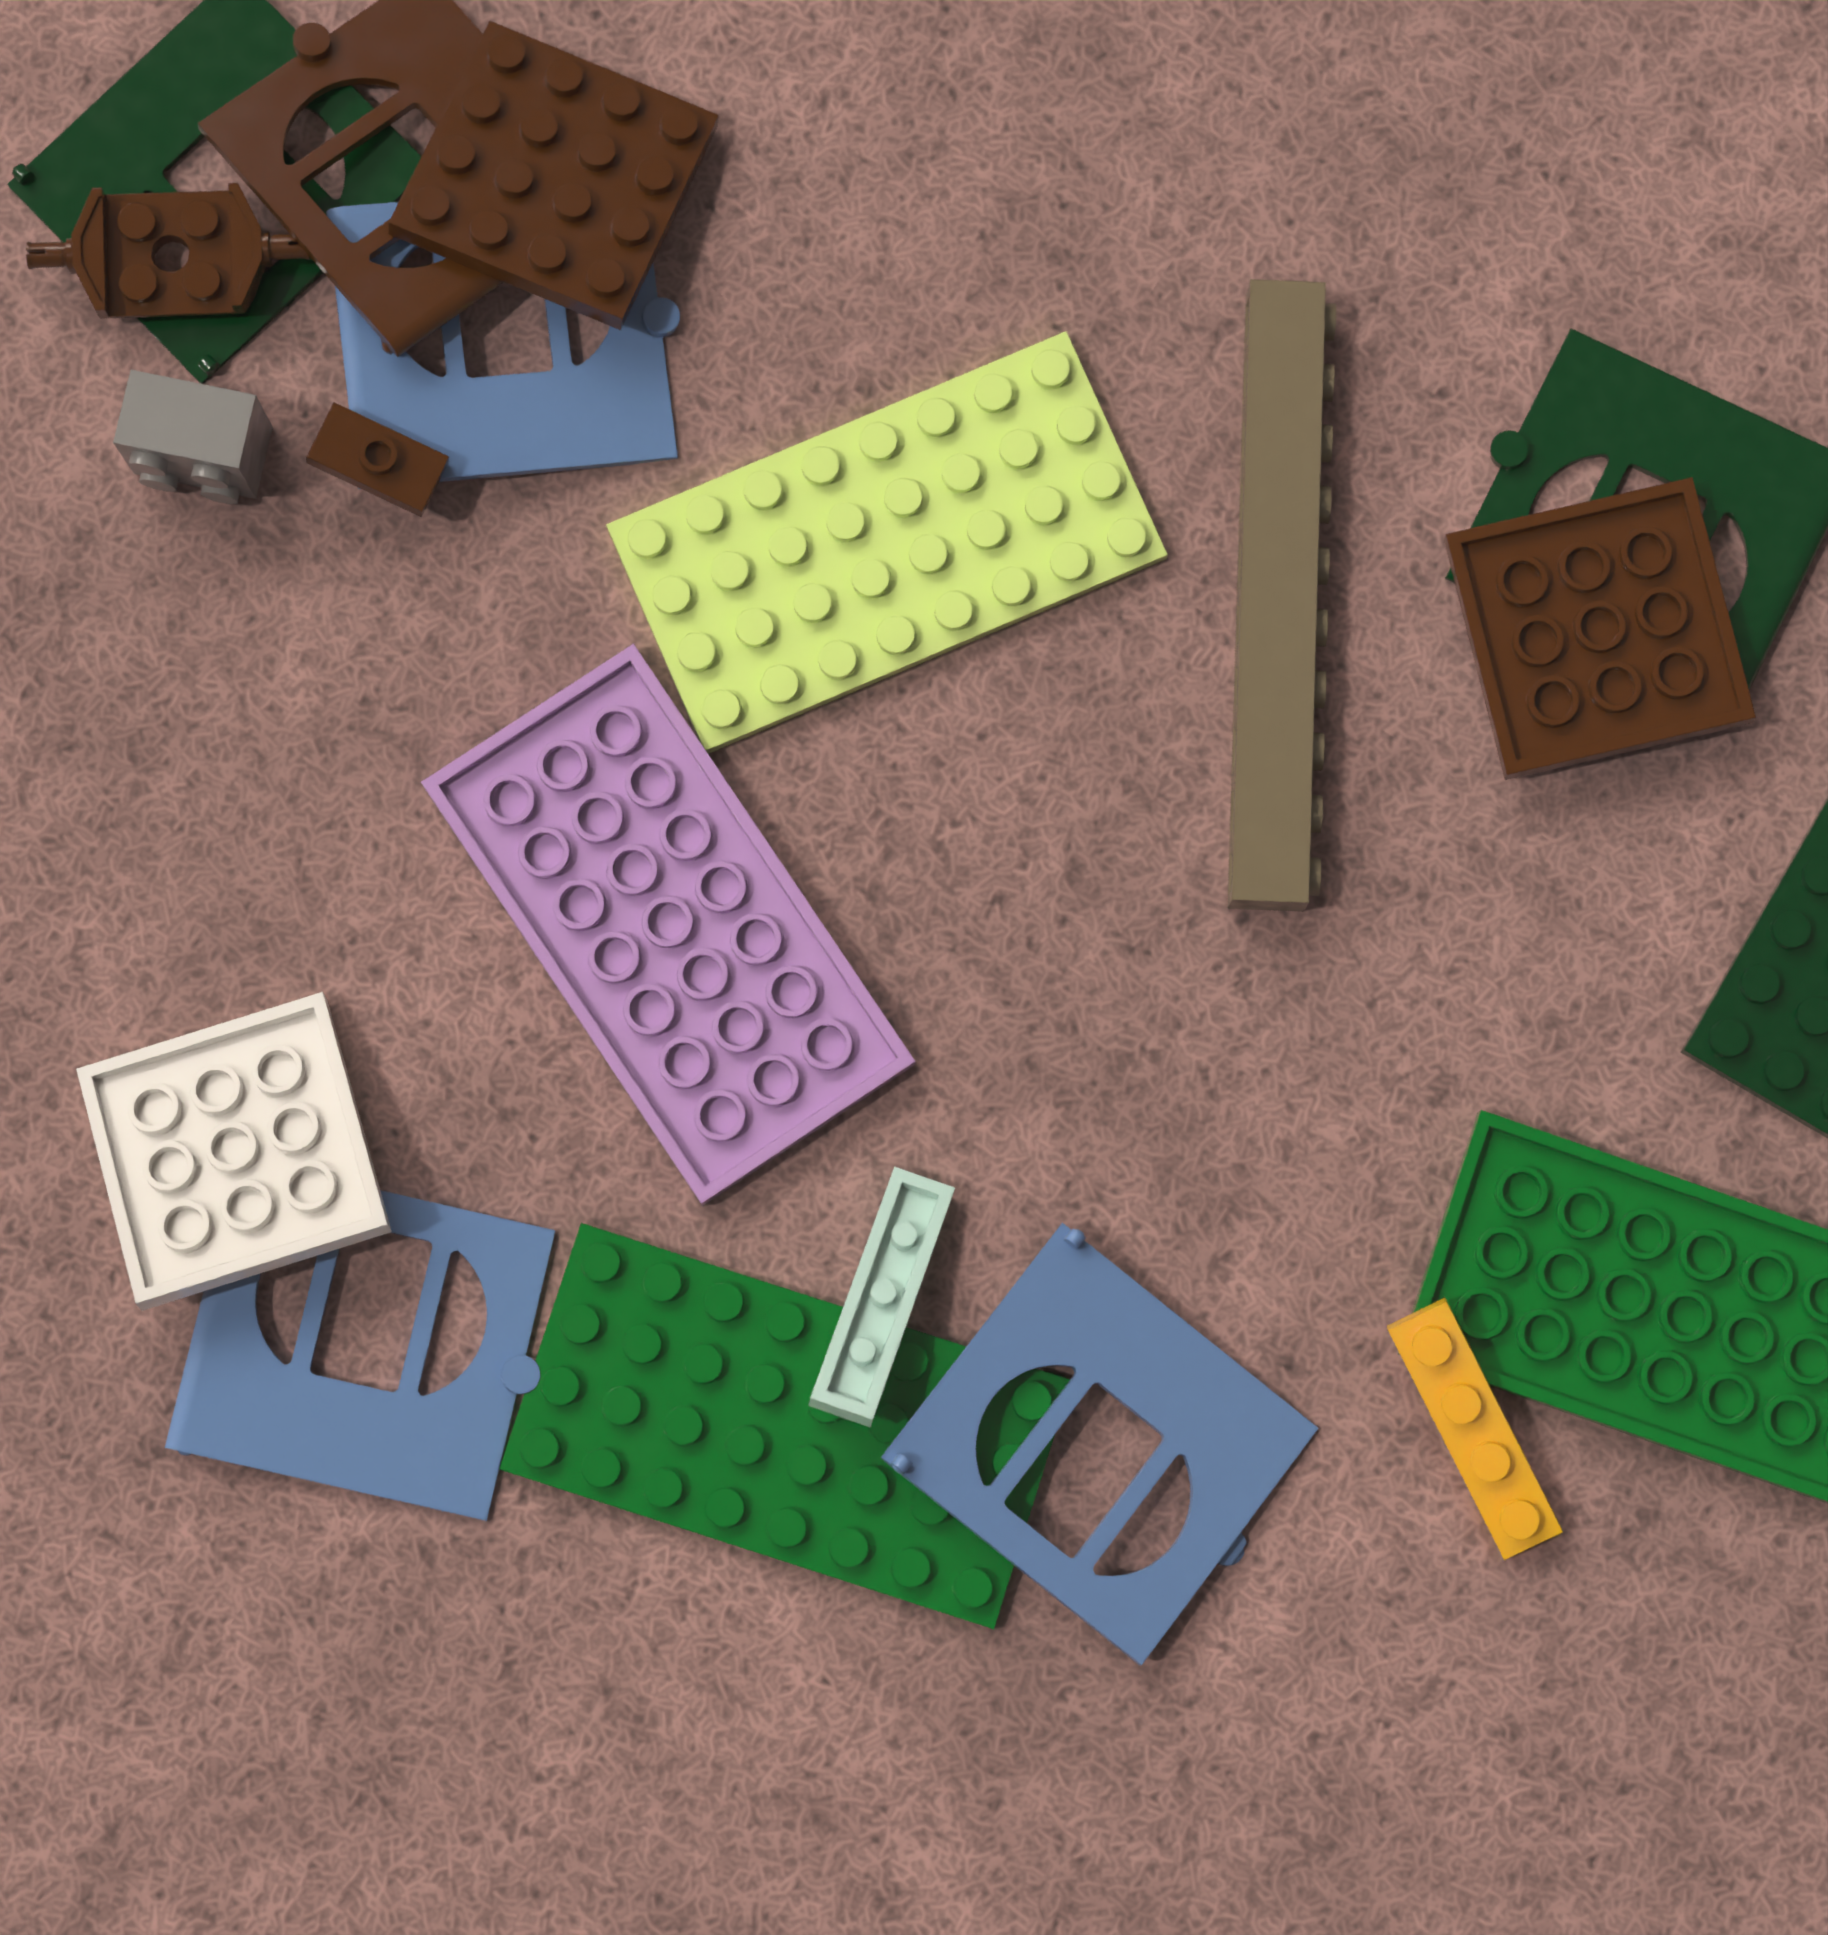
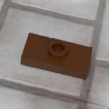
(377, 459)

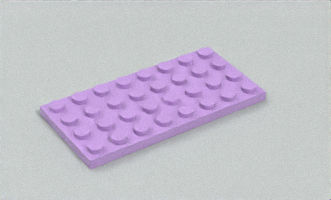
(668, 924)

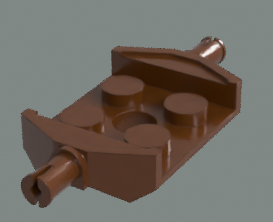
(121, 234)

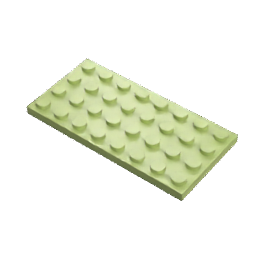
(886, 542)

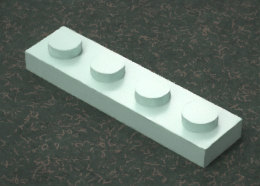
(881, 1297)

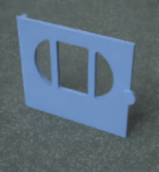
(516, 424)
(1113, 1333)
(395, 1445)

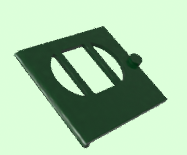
(153, 121)
(1653, 422)

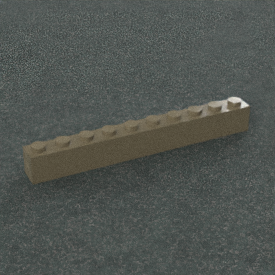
(1278, 596)

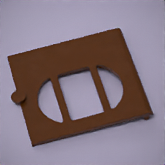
(391, 44)

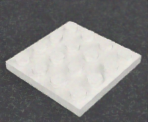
(232, 1151)

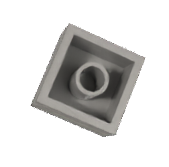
(193, 436)

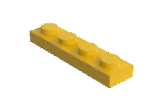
(1474, 1428)

